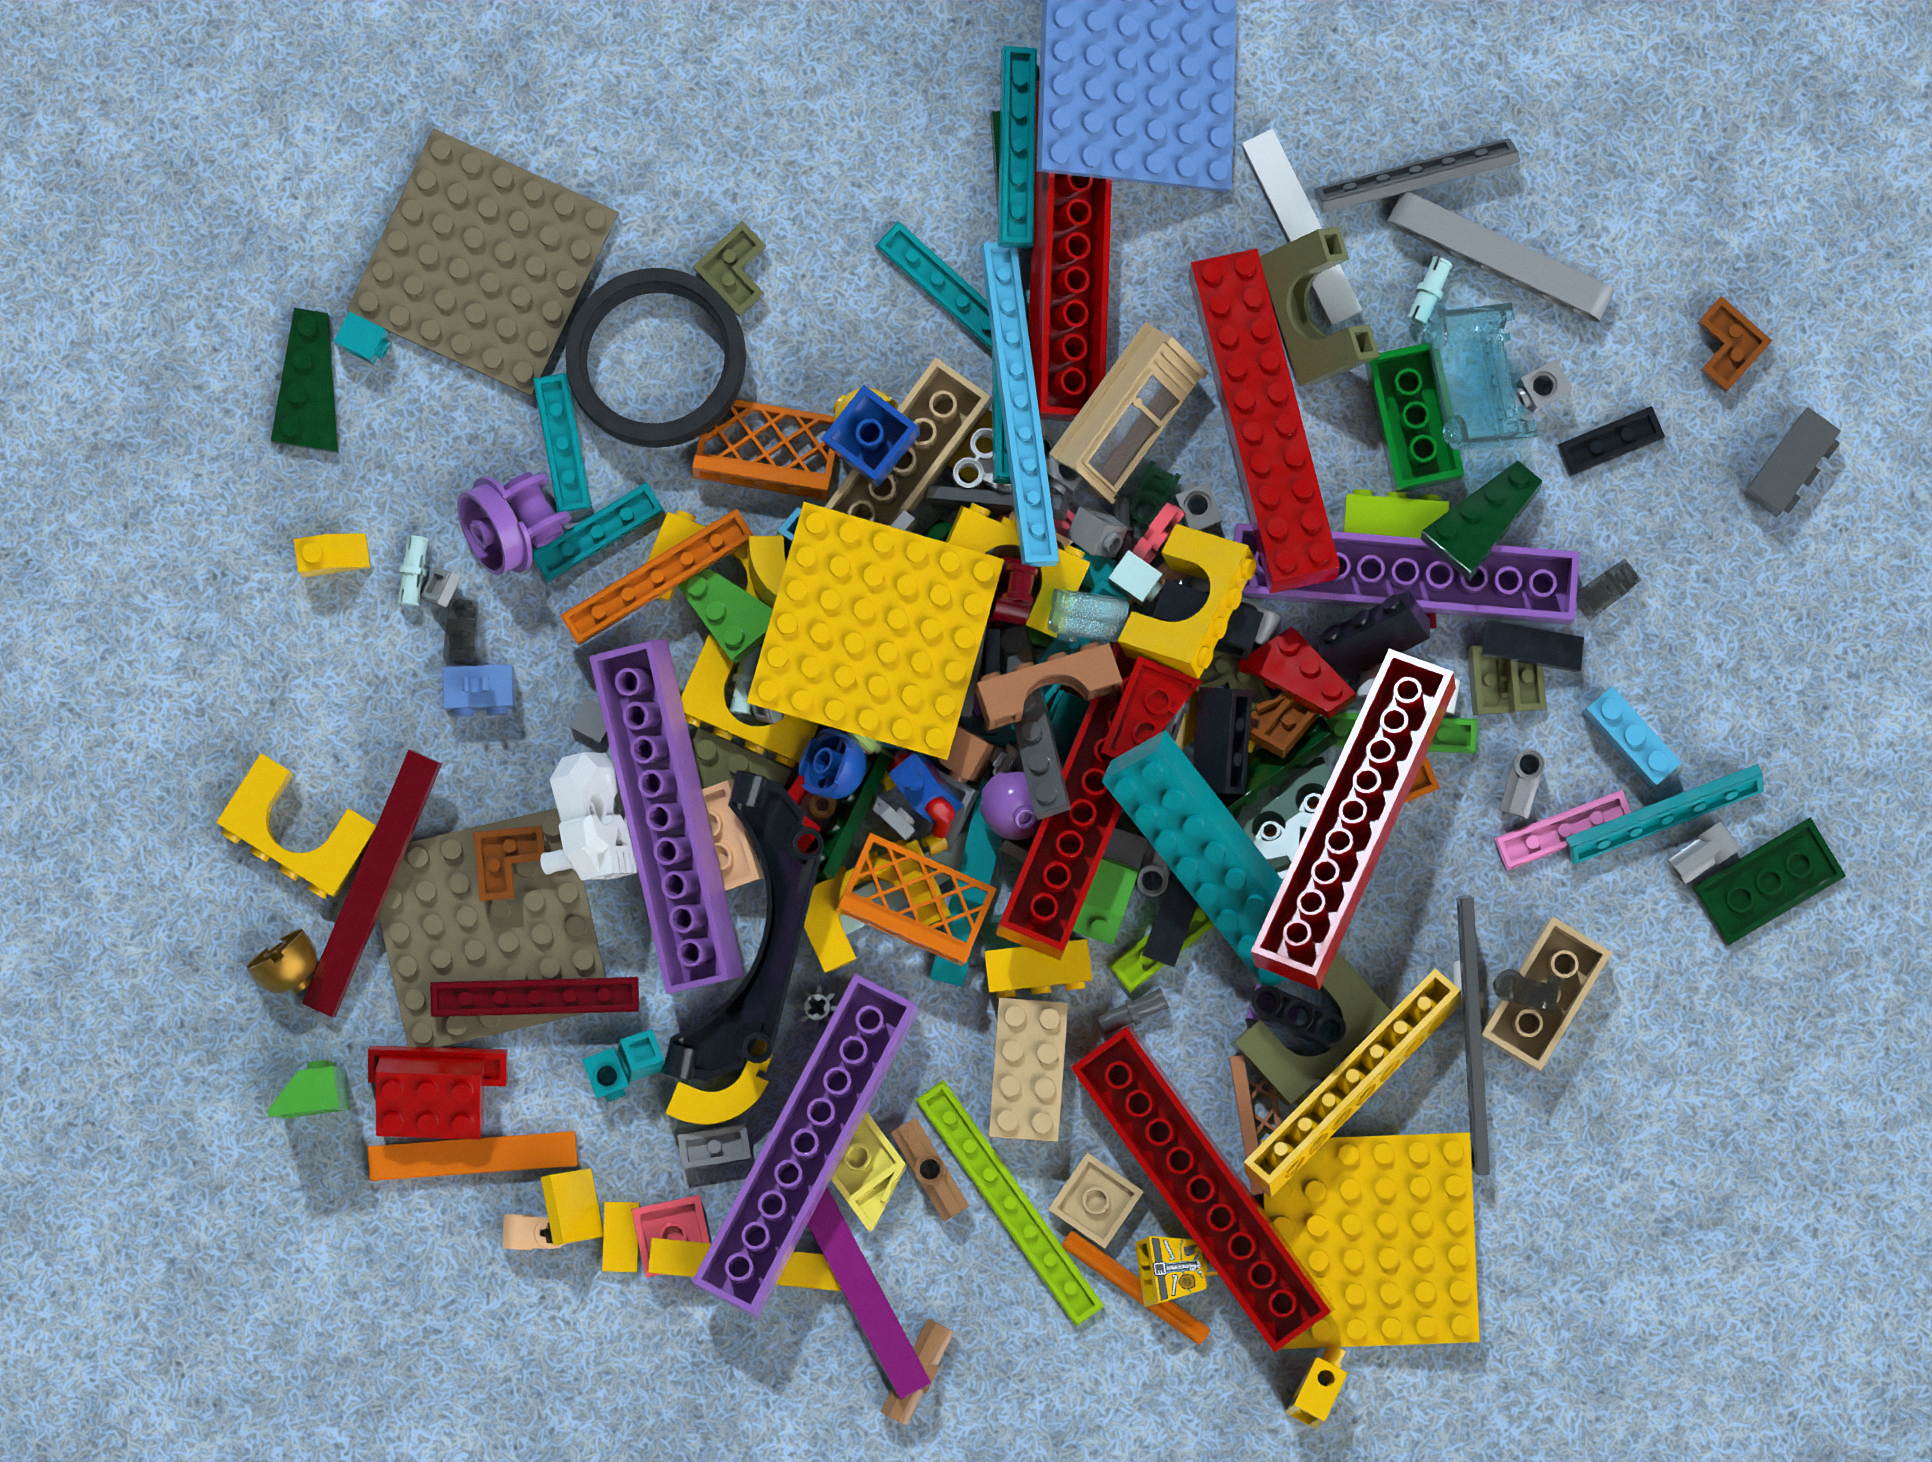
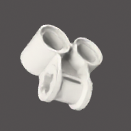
(981, 463)

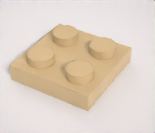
(1095, 1200)

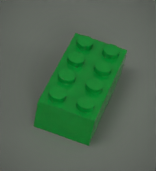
(1411, 419)

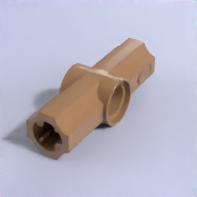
(918, 1148)
(929, 1349)

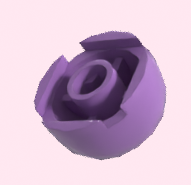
(1008, 806)

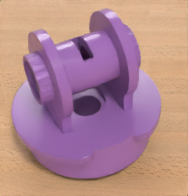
(493, 528)

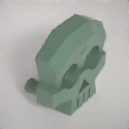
(1286, 811)

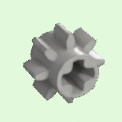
(1006, 759)
(808, 1008)

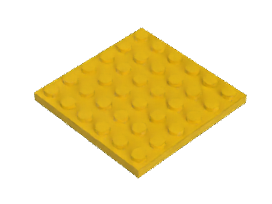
(875, 630)
(1385, 1239)

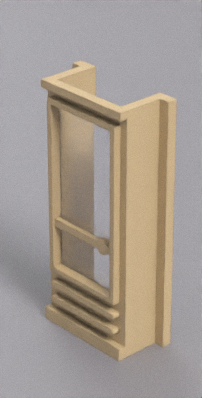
(1128, 411)

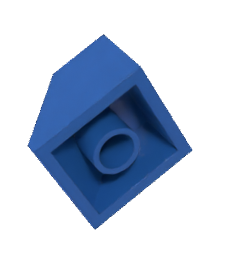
(871, 435)

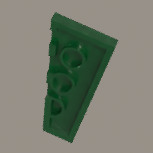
(847, 818)

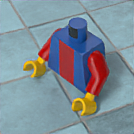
(926, 793)

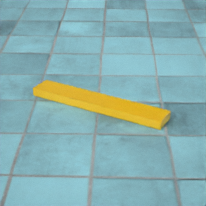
(685, 1258)

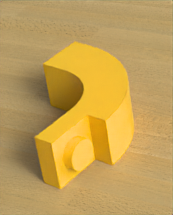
(766, 565)
(724, 1105)

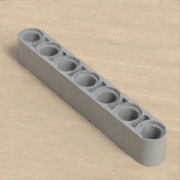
(1500, 256)

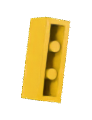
(1027, 969)

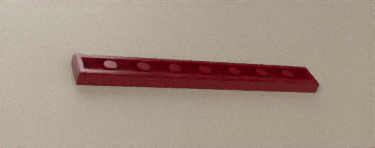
(372, 883)

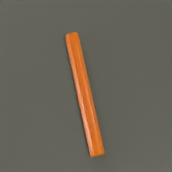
(1131, 1285)

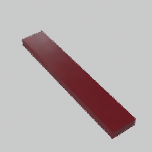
(534, 997)

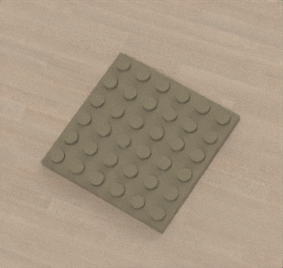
(482, 262)
(445, 934)

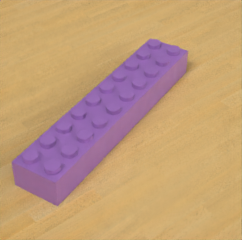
(1507, 585)
(666, 815)
(805, 1146)

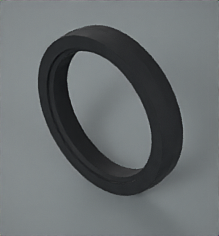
(640, 283)

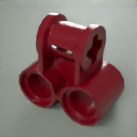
(1013, 592)

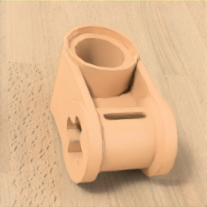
(525, 1232)

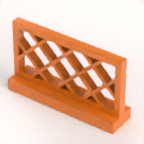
(767, 476)
(904, 927)

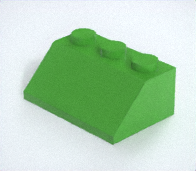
(1106, 901)
(313, 1091)

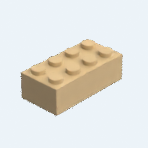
(1531, 1033)
(1028, 1070)

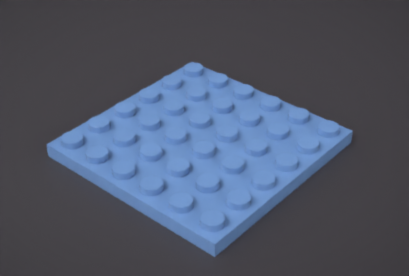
(1138, 91)

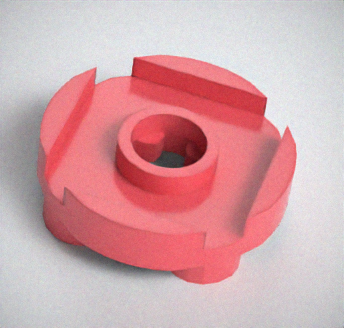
(1158, 532)

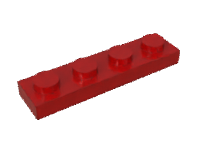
(494, 1059)

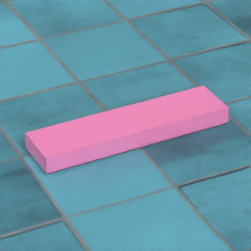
(1551, 833)

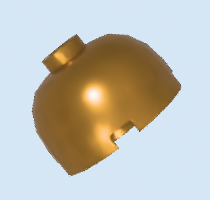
(285, 964)

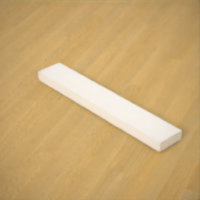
(1298, 220)

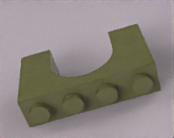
(1289, 278)
(1293, 1074)

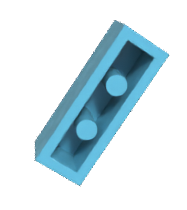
(1631, 737)

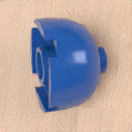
(832, 764)

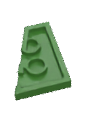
(728, 612)

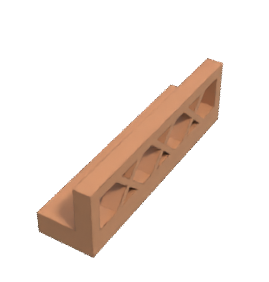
(1245, 1112)

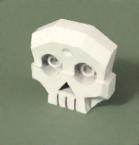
(592, 820)

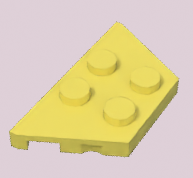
(868, 1172)

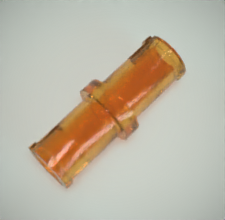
(822, 814)

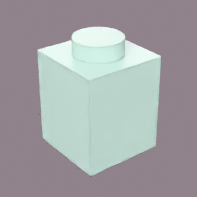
(1136, 579)

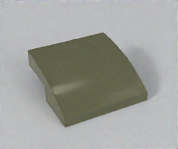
(1504, 685)

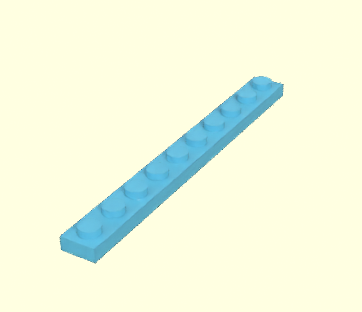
(1019, 406)

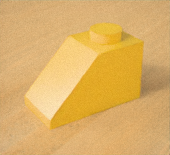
(331, 553)

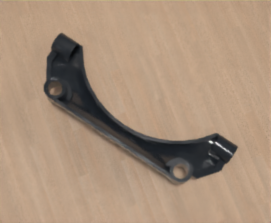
(757, 1004)

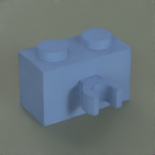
(479, 689)

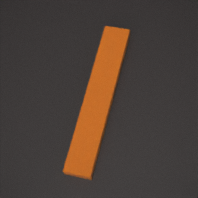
(657, 577)
(472, 1156)

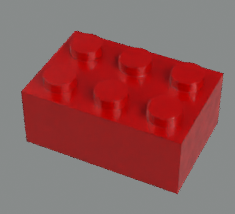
(429, 1097)

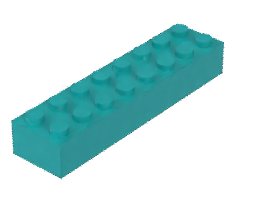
(1197, 841)

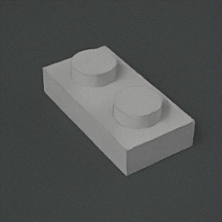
(714, 1146)

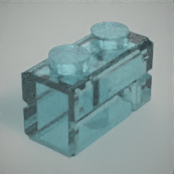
(1087, 616)

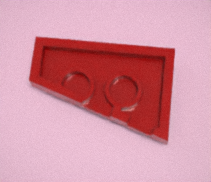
(1299, 670)
(1147, 705)

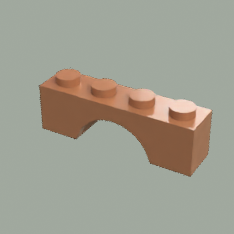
(1089, 672)

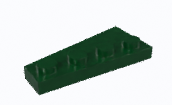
(306, 394)
(1477, 523)
(1267, 768)

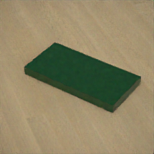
(1768, 881)

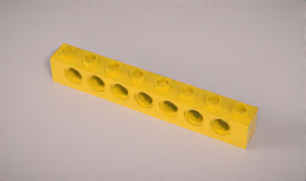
(1352, 1082)

